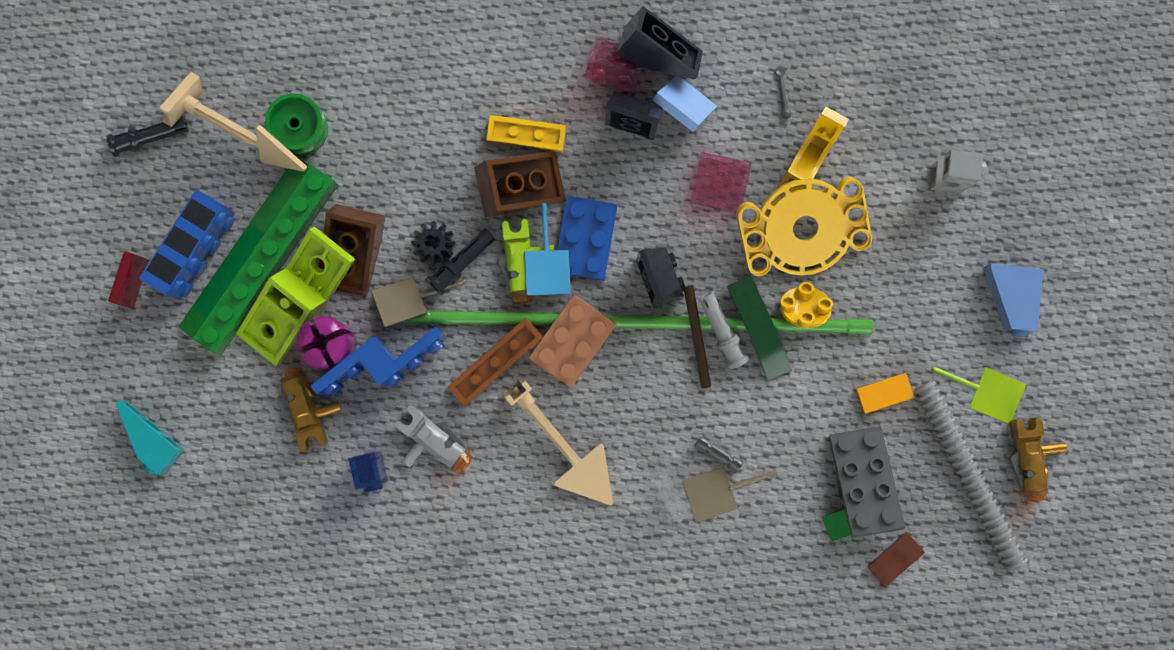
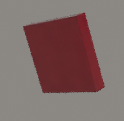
(127, 281)

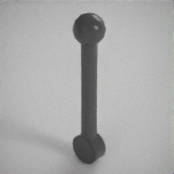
(779, 72)

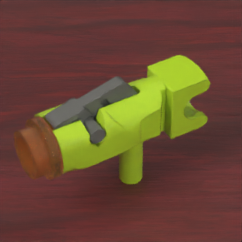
(513, 261)

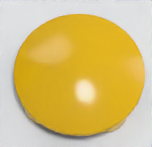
(806, 306)

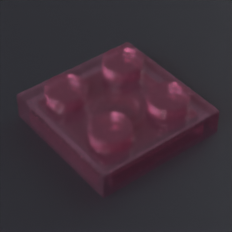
(720, 182)

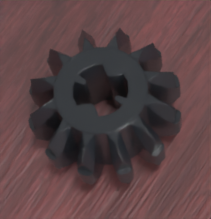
(429, 251)

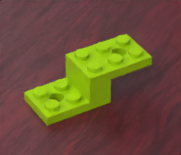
(295, 296)

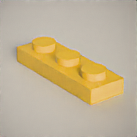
(526, 133)

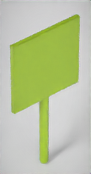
(995, 395)

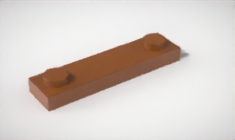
(495, 361)

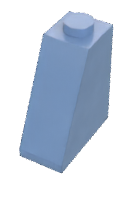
(1016, 296)

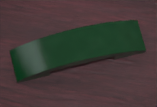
(759, 327)

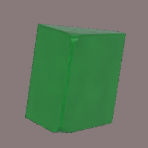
(836, 524)

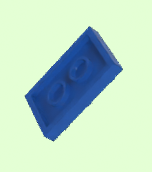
(587, 235)

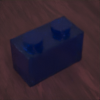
(368, 471)

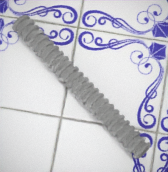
(971, 476)

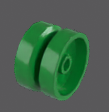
(289, 110)

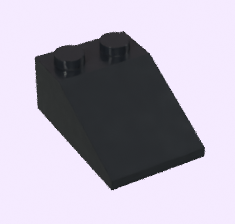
(658, 47)
(633, 114)
(659, 276)

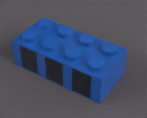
(188, 246)

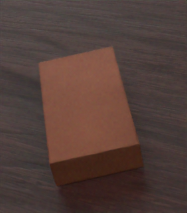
(896, 559)

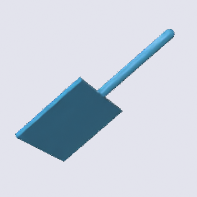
(547, 270)

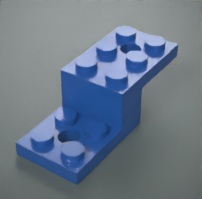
(379, 362)

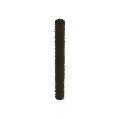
(697, 336)

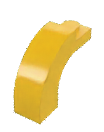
(815, 146)

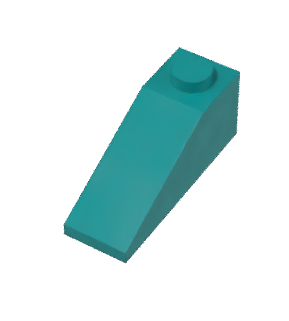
(150, 443)

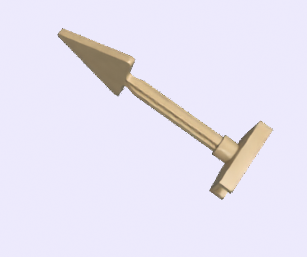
(185, 99)
(588, 474)

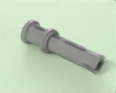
(727, 341)

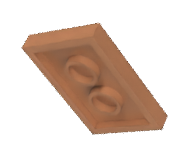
(572, 340)

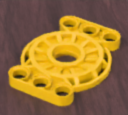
(778, 223)

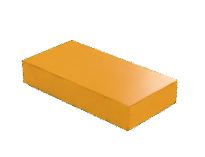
(884, 393)

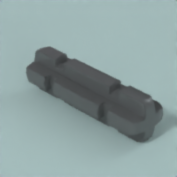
(718, 454)

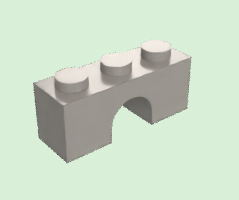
(957, 171)

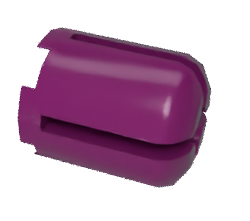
(312, 337)

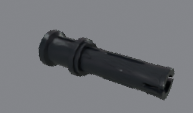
(136, 138)
(452, 268)

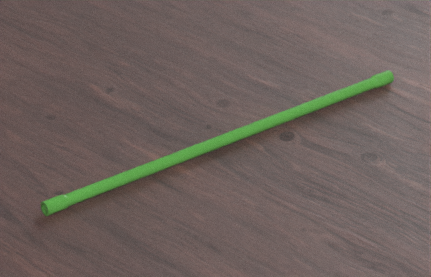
(848, 326)

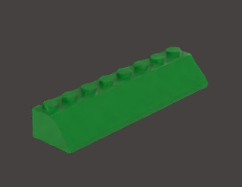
(257, 256)

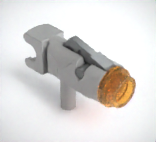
(436, 439)

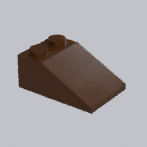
(519, 183)
(361, 237)

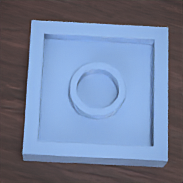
(684, 103)

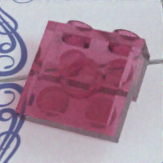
(609, 67)

